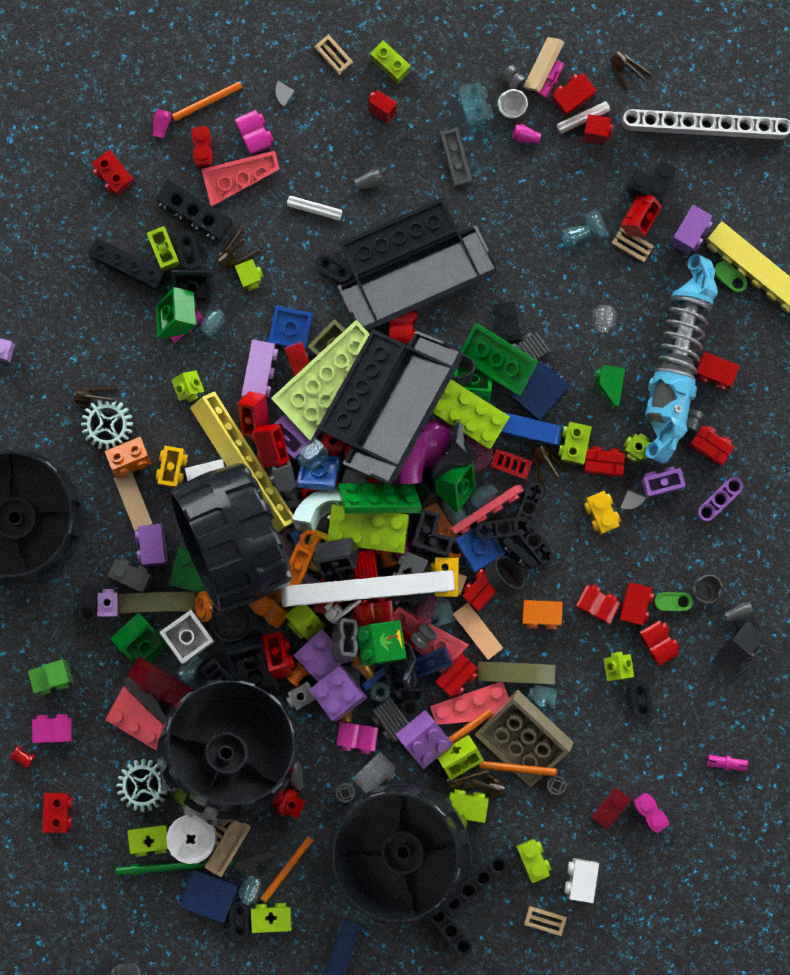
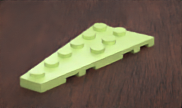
(315, 386)

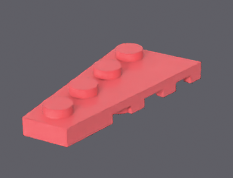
(237, 175)
(493, 506)
(411, 625)
(470, 705)
(135, 719)

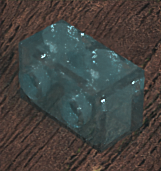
(473, 101)

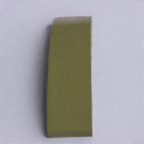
(156, 602)
(516, 672)

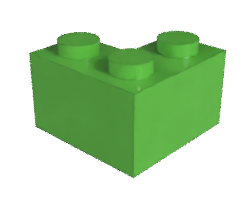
(51, 676)

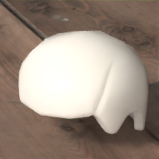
(512, 103)

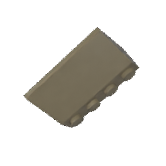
(524, 736)

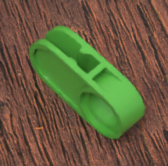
(726, 274)
(669, 601)

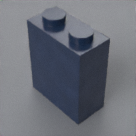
(541, 391)
(208, 895)

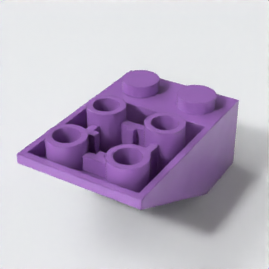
(293, 436)

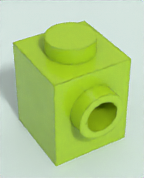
(249, 275)

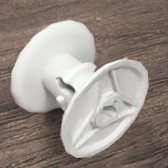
(179, 835)

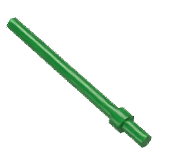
(136, 869)

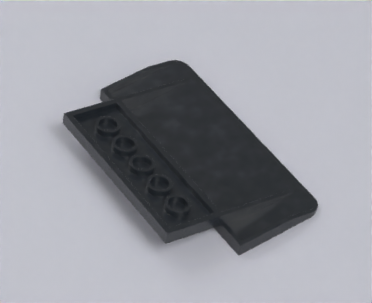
(411, 264)
(389, 401)

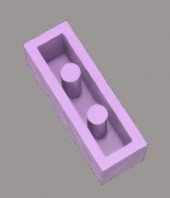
(260, 368)

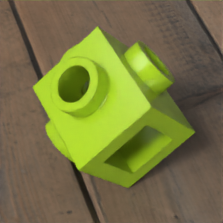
(188, 386)
(632, 453)
(618, 666)

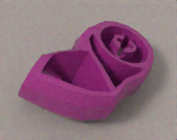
(427, 449)

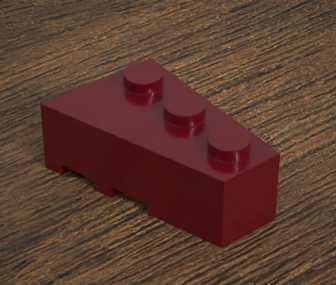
(158, 682)

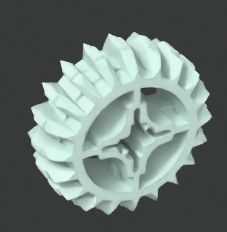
(93, 434)
(129, 775)

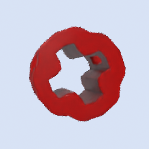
(22, 757)

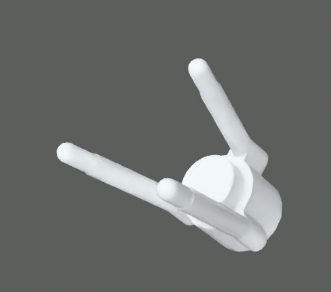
(336, 612)

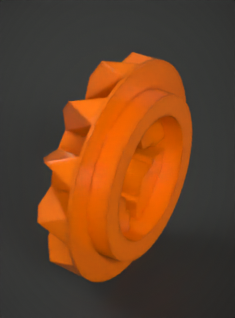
(203, 607)

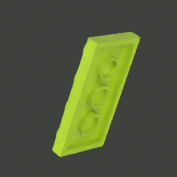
(479, 418)
(370, 530)

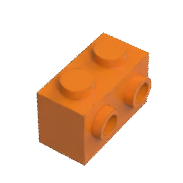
(128, 457)
(542, 613)

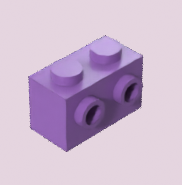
(662, 483)

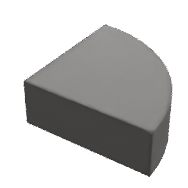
(283, 93)
(632, 500)

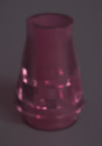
(426, 611)

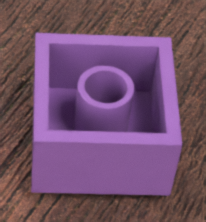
(689, 233)
(152, 545)
(317, 656)
(338, 693)
(424, 739)

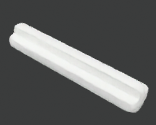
(580, 118)
(315, 208)

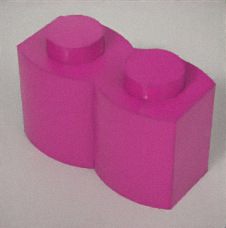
(253, 132)
(52, 730)
(358, 737)
(653, 817)

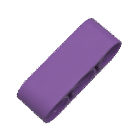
(726, 493)

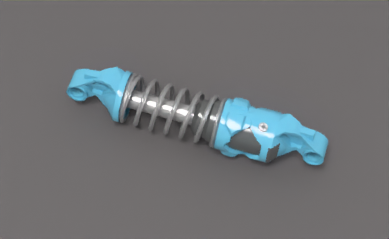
(674, 380)

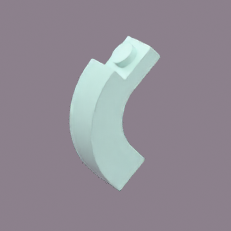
(314, 509)

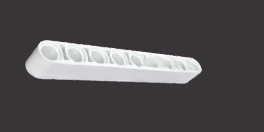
(714, 119)
(367, 588)

